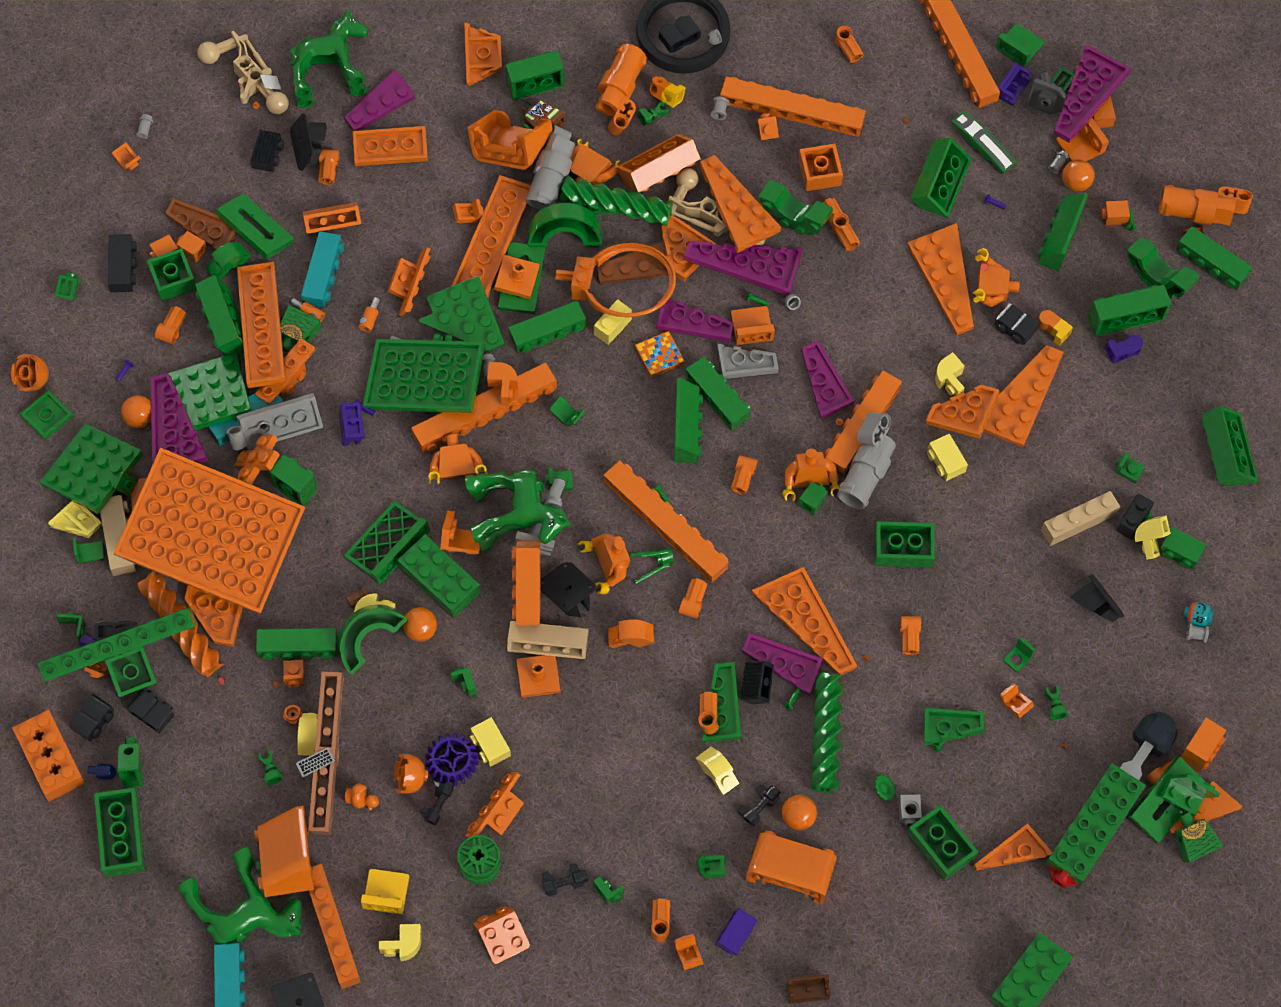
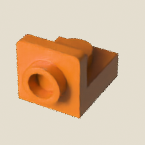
(293, 673)

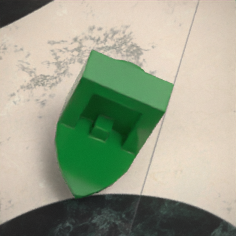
(712, 866)

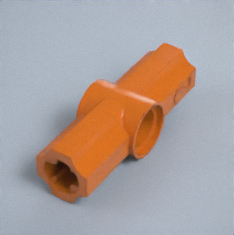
(845, 232)

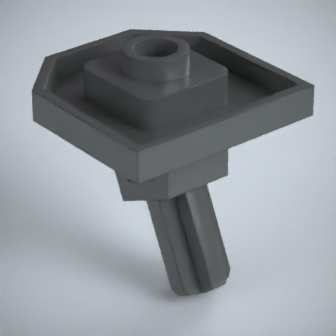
(1046, 96)

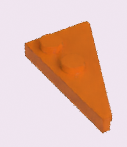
(1212, 808)

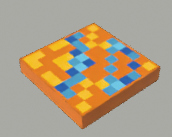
(659, 354)

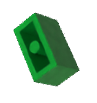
(1182, 548)

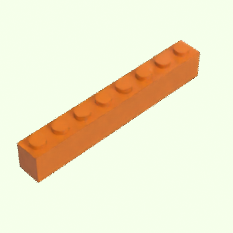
(962, 51)
(793, 106)
(486, 407)
(665, 521)

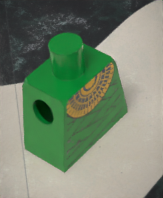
(297, 326)
(130, 763)
(1195, 838)

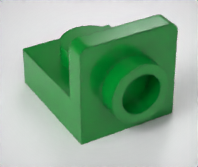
(67, 286)
(1129, 468)
(563, 475)
(467, 683)
(604, 890)

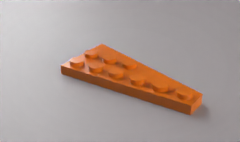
(738, 208)
(943, 268)
(1022, 398)
(803, 612)

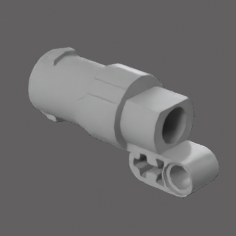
(551, 169)
(869, 462)

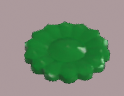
(884, 787)

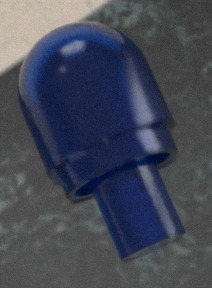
(102, 771)

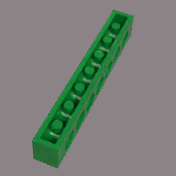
(117, 644)

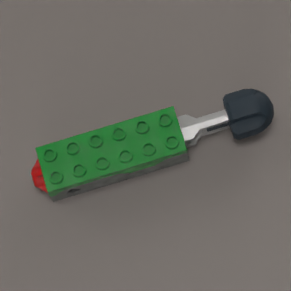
(1108, 805)

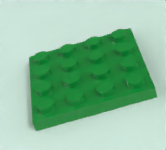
(212, 391)
(91, 468)

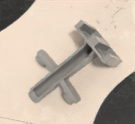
(552, 498)

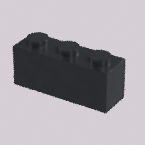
(121, 263)

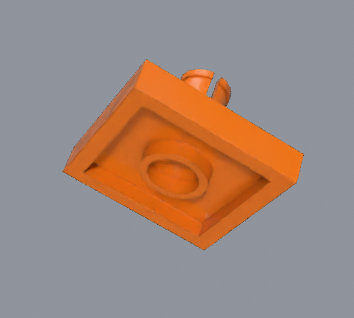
(517, 277)
(538, 676)

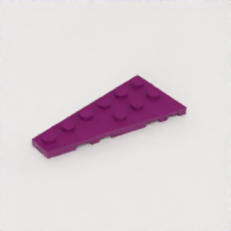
(1090, 88)
(756, 264)
(171, 422)

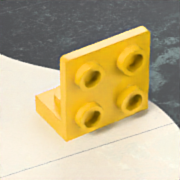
(385, 891)

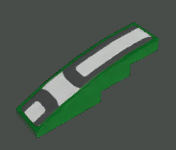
(983, 141)

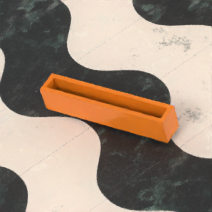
(875, 400)
(333, 929)

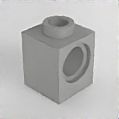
(913, 802)

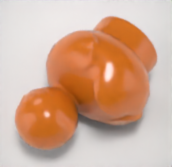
(358, 797)

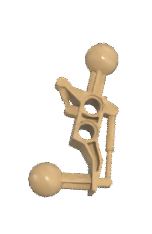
(250, 75)
(687, 180)

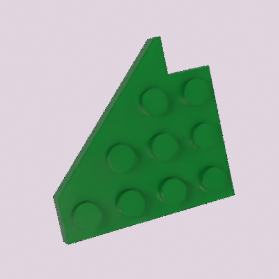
(465, 314)

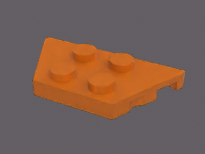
(482, 54)

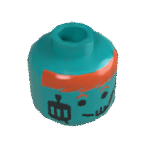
(1199, 614)

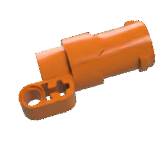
(619, 85)
(1204, 205)

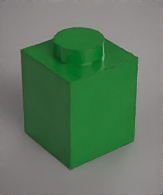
(813, 498)

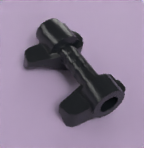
(443, 792)
(769, 797)
(576, 879)

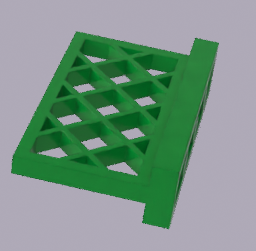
(389, 561)

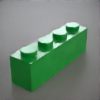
(1214, 258)
(547, 327)
(717, 393)
(296, 643)

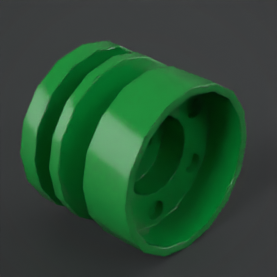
(480, 871)

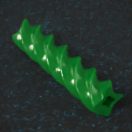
(617, 201)
(825, 728)

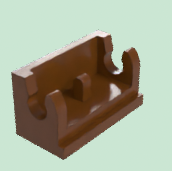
(808, 989)

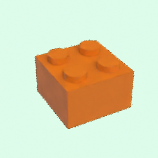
(820, 167)
(1204, 745)

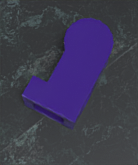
(1123, 349)

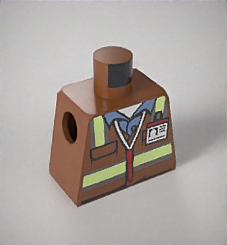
(542, 110)

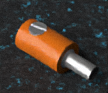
(309, 309)
(369, 316)

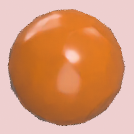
(1078, 175)
(136, 412)
(420, 624)
(799, 812)

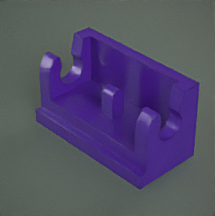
(1014, 84)
(351, 423)
(736, 932)

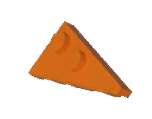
(1020, 847)

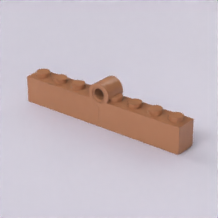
(327, 736)

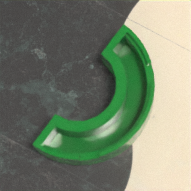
(791, 212)
(566, 218)
(1157, 272)
(359, 625)

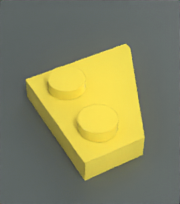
(76, 520)

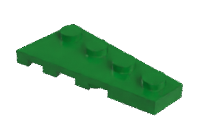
(728, 714)

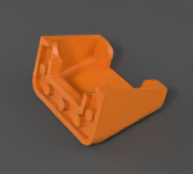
(501, 144)
(284, 854)
(792, 865)

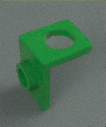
(565, 412)
(125, 484)
(88, 552)
(73, 618)
(1024, 650)

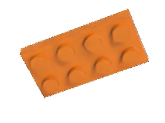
(390, 146)

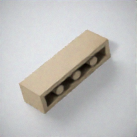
(1080, 518)
(114, 523)
(548, 640)

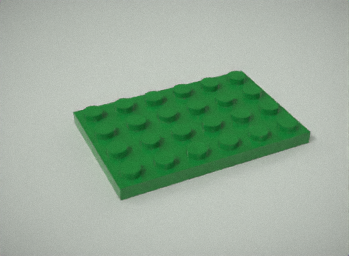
(424, 375)

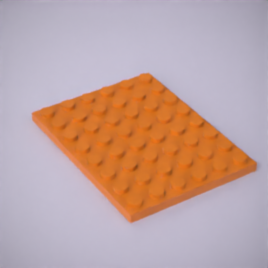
(209, 531)

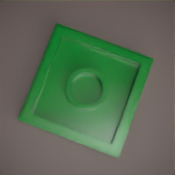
(46, 415)

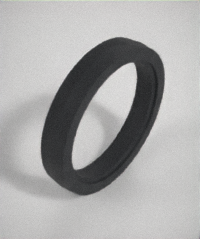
(682, 65)

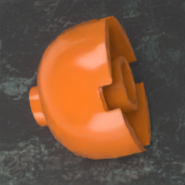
(29, 372)
(410, 774)

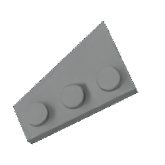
(744, 363)

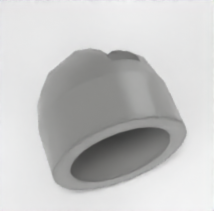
(714, 37)
(794, 303)

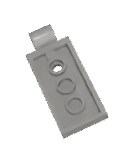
(281, 419)

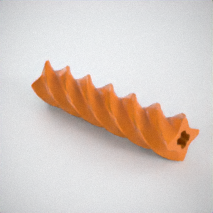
(193, 644)

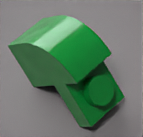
(227, 257)

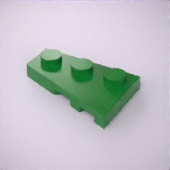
(948, 724)

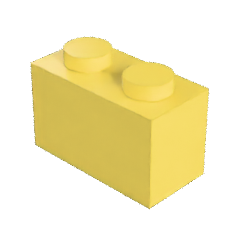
(610, 326)
(947, 457)
(490, 742)

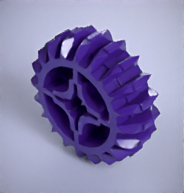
(459, 758)

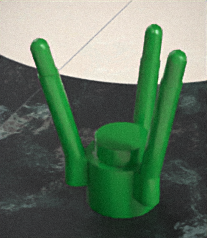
(662, 557)

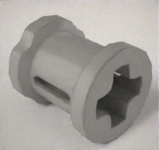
(720, 106)
(1197, 632)

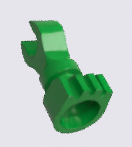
(647, 116)
(1057, 711)
(272, 774)

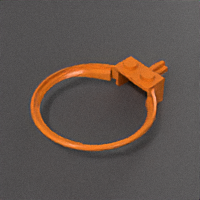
(584, 268)

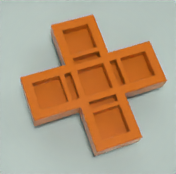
(261, 458)

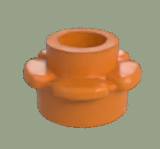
(292, 709)

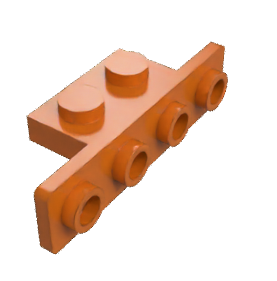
(406, 279)
(294, 371)
(499, 810)

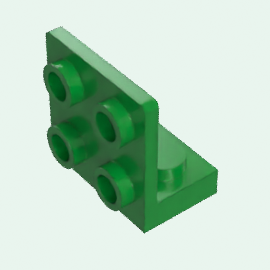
(1019, 44)
(1187, 792)

